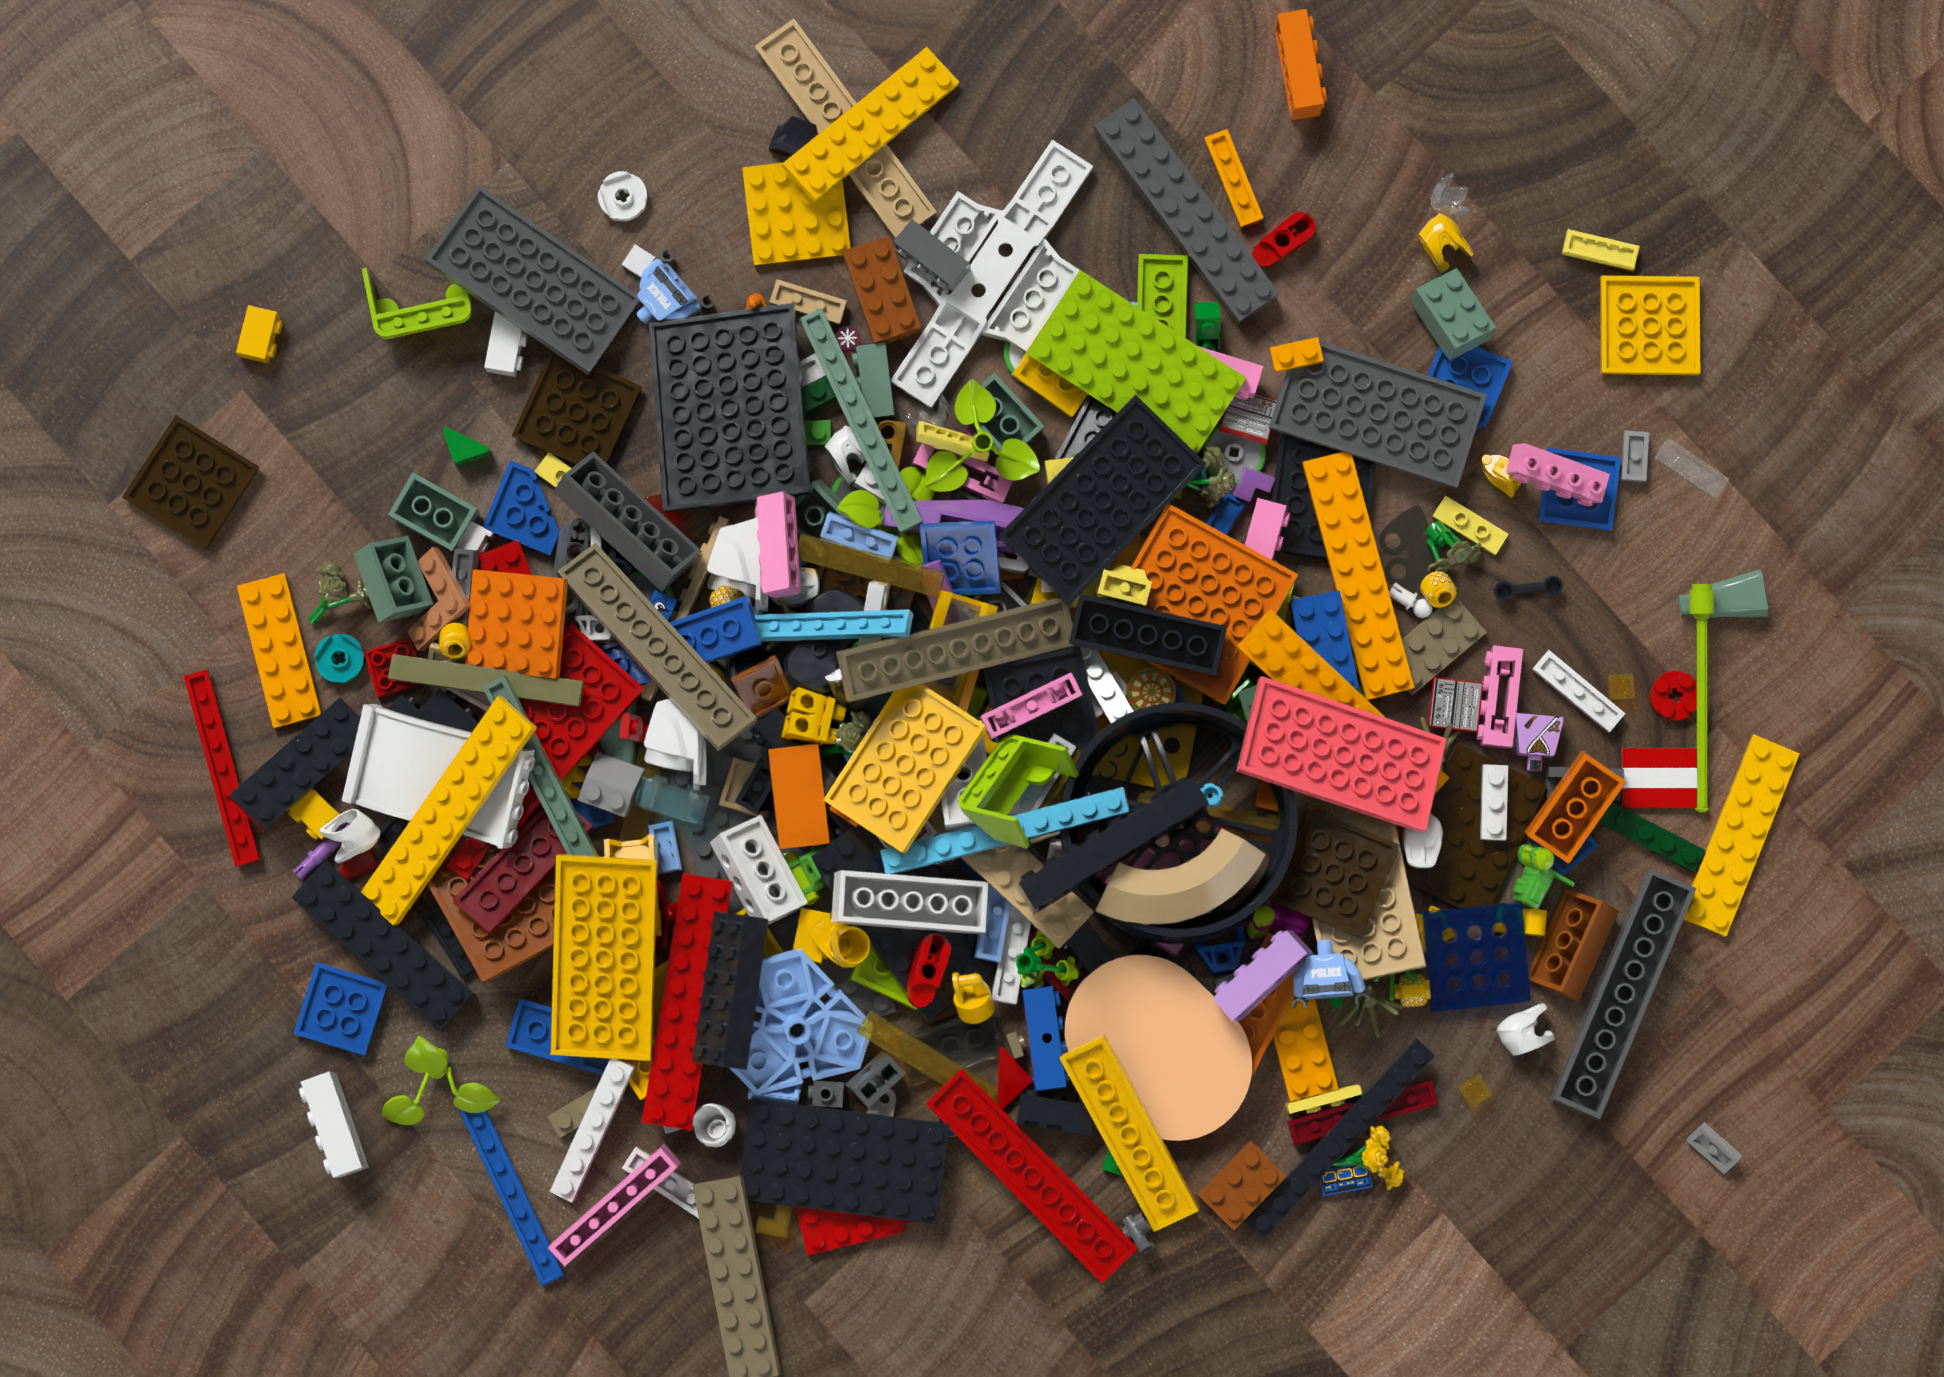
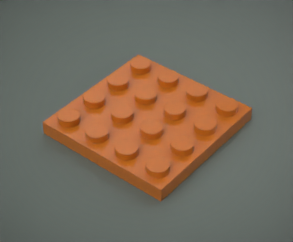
(517, 622)

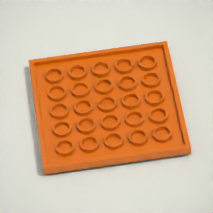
(1211, 580)

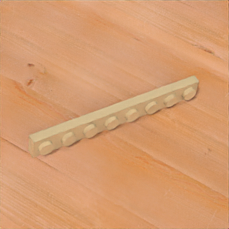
(689, 596)

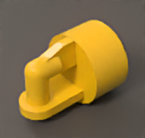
(972, 998)

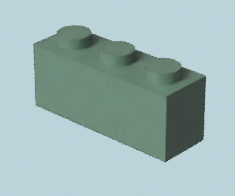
(874, 379)

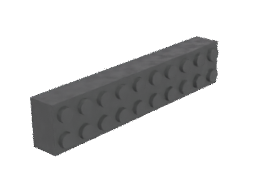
(1186, 212)
(1622, 994)

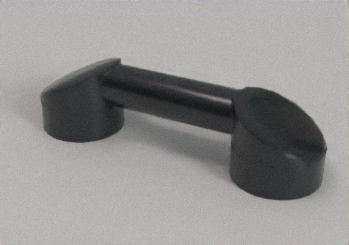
(1550, 585)

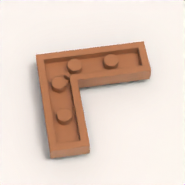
(451, 600)

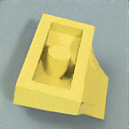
(1125, 585)

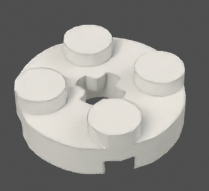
(610, 190)

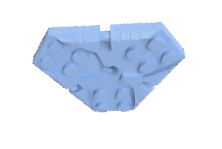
(829, 1037)

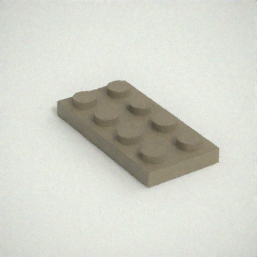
(1439, 642)

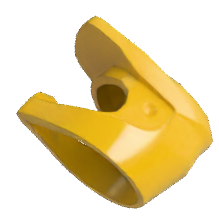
(1441, 232)
(841, 943)

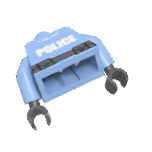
(666, 294)
(1327, 977)

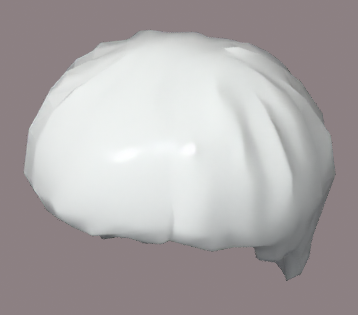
(714, 1125)

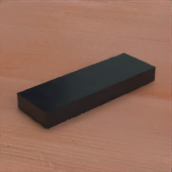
(448, 941)

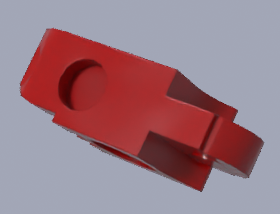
(1268, 252)
(920, 989)

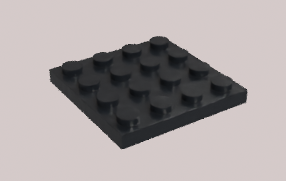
(1071, 721)

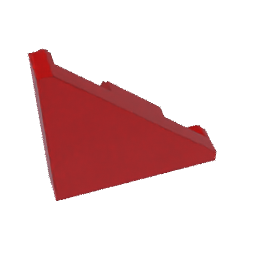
(359, 865)
(1010, 1079)

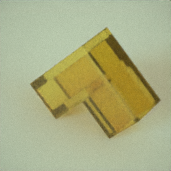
(777, 1226)

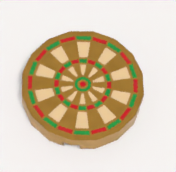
(1149, 688)

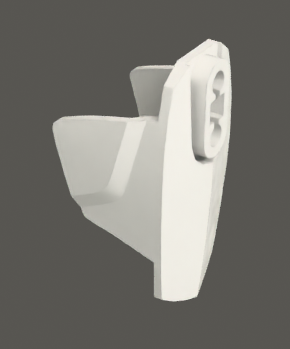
(736, 562)
(675, 743)

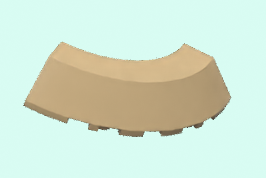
(1182, 890)

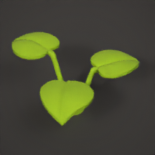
(1015, 461)
(862, 509)
(433, 1061)

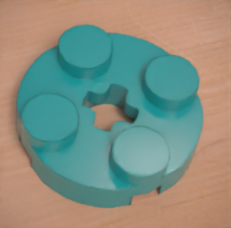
(342, 672)

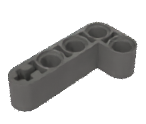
(578, 533)

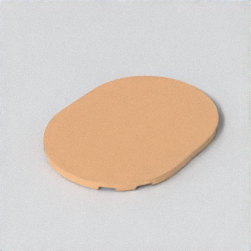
(1170, 1039)

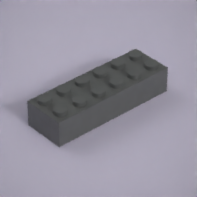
(627, 521)

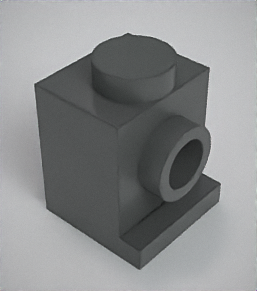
(836, 1096)

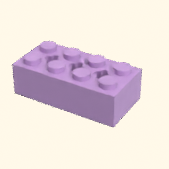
(1262, 975)

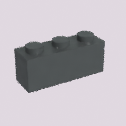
(931, 256)

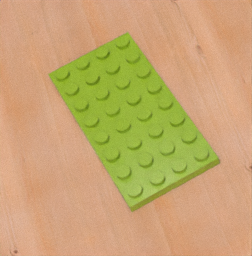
(1123, 351)

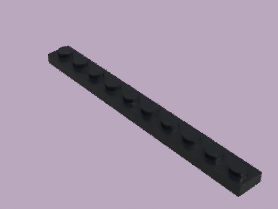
(1339, 1138)

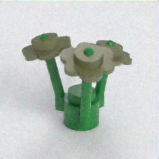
(1459, 552)

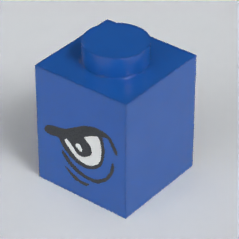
(664, 604)

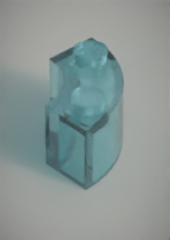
(672, 800)

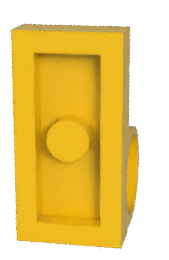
(1534, 923)

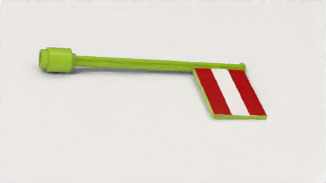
(1675, 774)

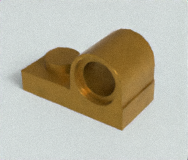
(897, 440)

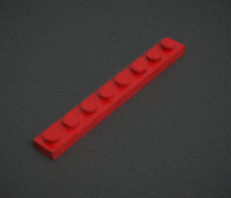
(221, 766)

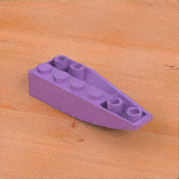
(962, 511)

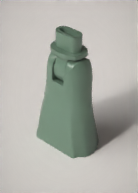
(1735, 597)
(616, 747)

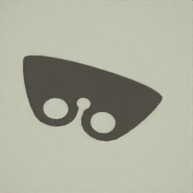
(1411, 529)

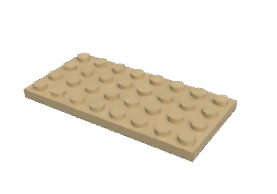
(1392, 933)

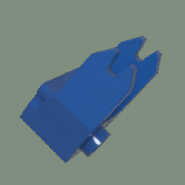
(1230, 951)

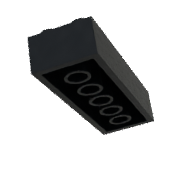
(1148, 635)
(730, 990)

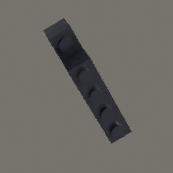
(438, 709)

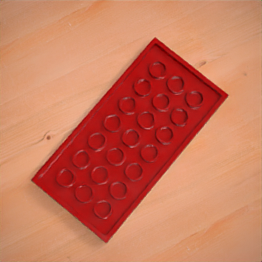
(573, 731)

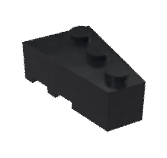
(1054, 1113)

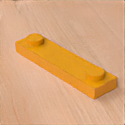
(1233, 178)

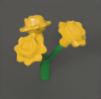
(1375, 1157)

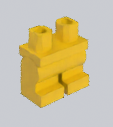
(811, 717)

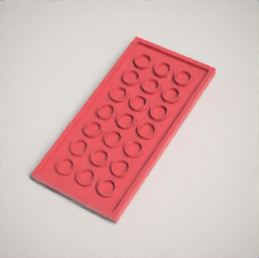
(1341, 754)

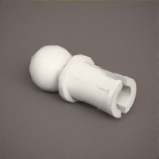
(1420, 607)

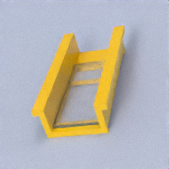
(949, 610)

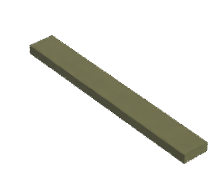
(473, 678)

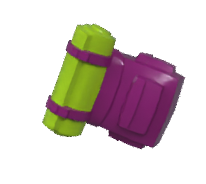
(1274, 919)

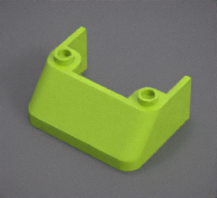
(395, 322)
(1003, 780)

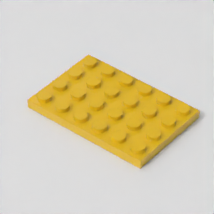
(905, 764)

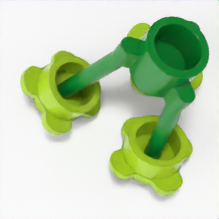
(1032, 969)

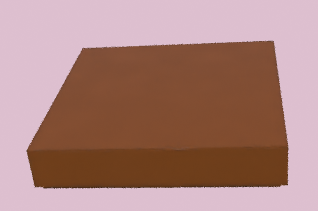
(763, 687)

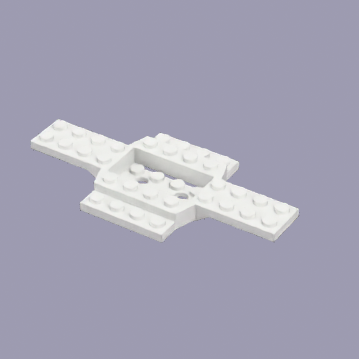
(1031, 297)

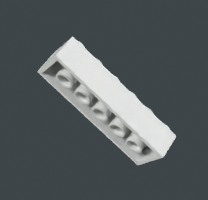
(909, 902)

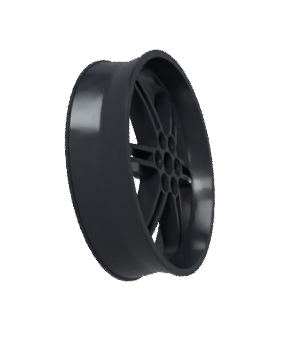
(1152, 721)

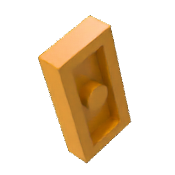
(1296, 354)

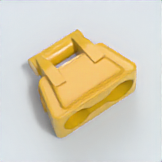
(1495, 469)

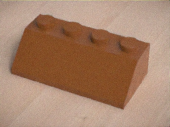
(1572, 944)

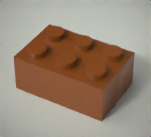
(1241, 1185)

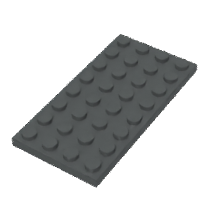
(532, 279)
(1380, 413)

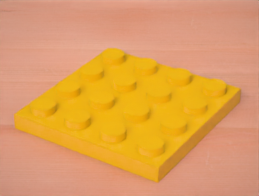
(787, 222)
(1650, 325)

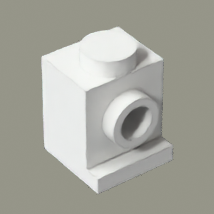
(475, 538)

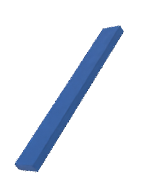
(513, 1196)

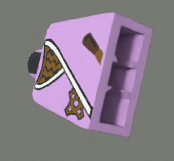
(1536, 738)

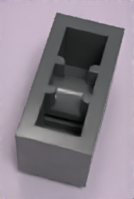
(875, 1079)

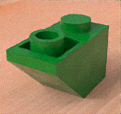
(1207, 325)

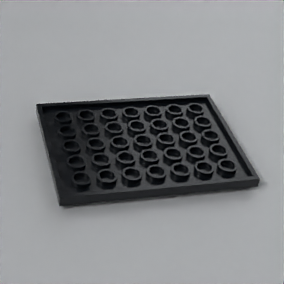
(729, 408)

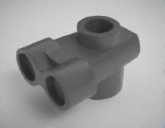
(1136, 1229)

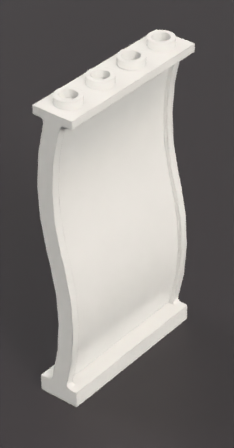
(404, 757)

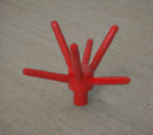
(668, 913)

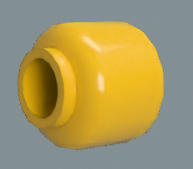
(454, 641)

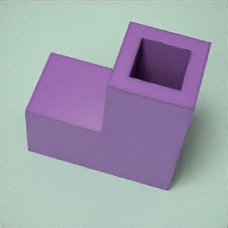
(1252, 479)

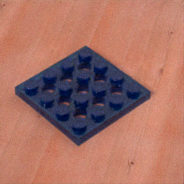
(1460, 920)

